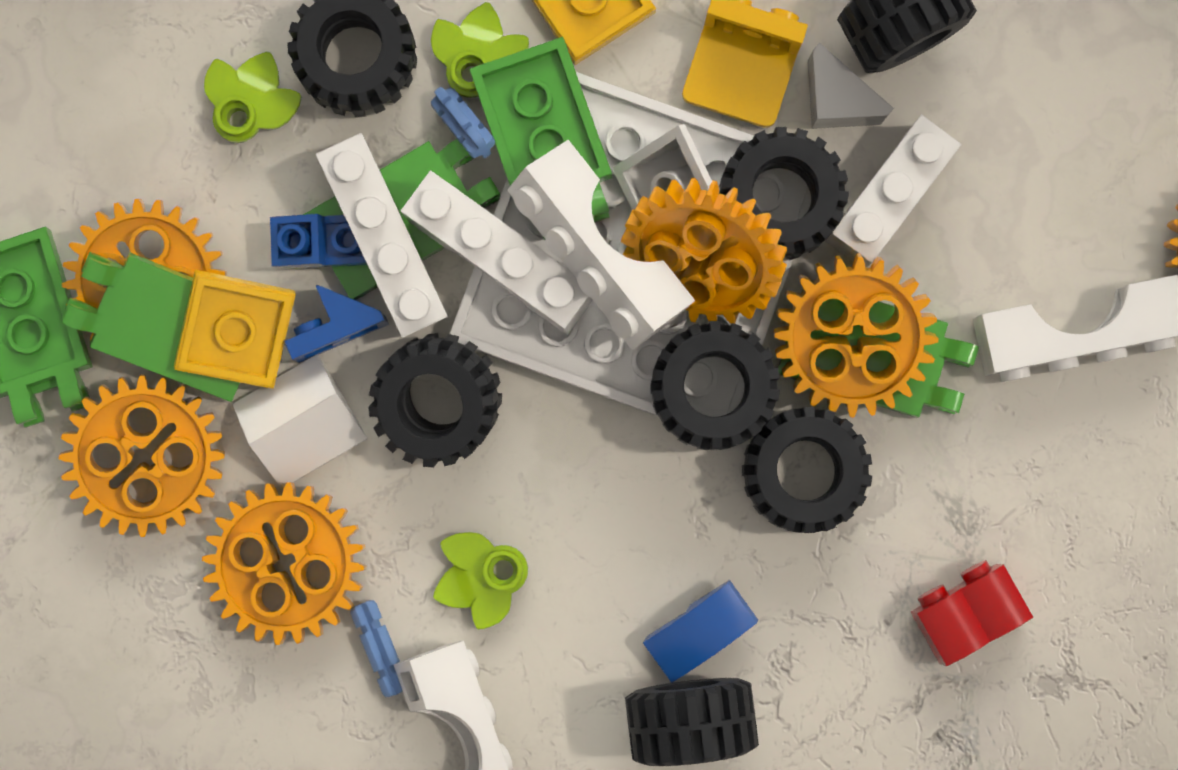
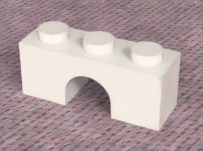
(894, 191)

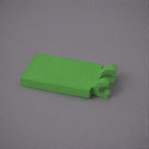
(537, 105)
(402, 180)
(140, 318)
(34, 342)
(923, 393)

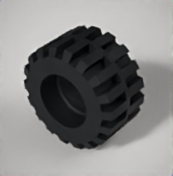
(899, 30)
(361, 90)
(812, 164)
(746, 355)
(407, 427)
(849, 462)
(691, 722)

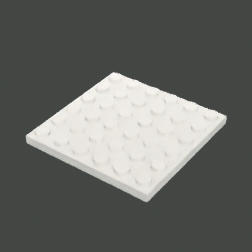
(592, 352)

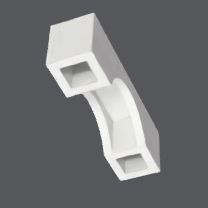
(381, 235)
(497, 251)
(631, 293)
(1021, 339)
(447, 687)

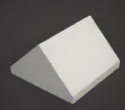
(663, 160)
(298, 422)

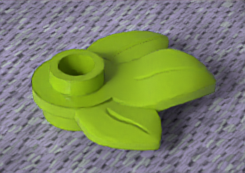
(472, 44)
(251, 90)
(473, 577)

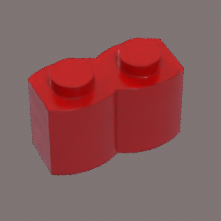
(971, 612)

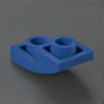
(313, 242)
(700, 631)

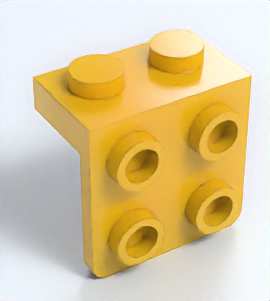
(744, 61)

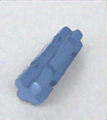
(463, 122)
(377, 646)

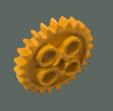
(710, 246)
(181, 251)
(858, 290)
(109, 424)
(243, 584)

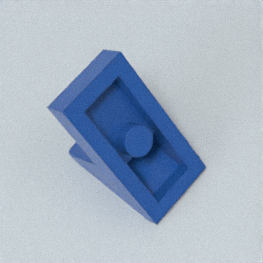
(347, 322)

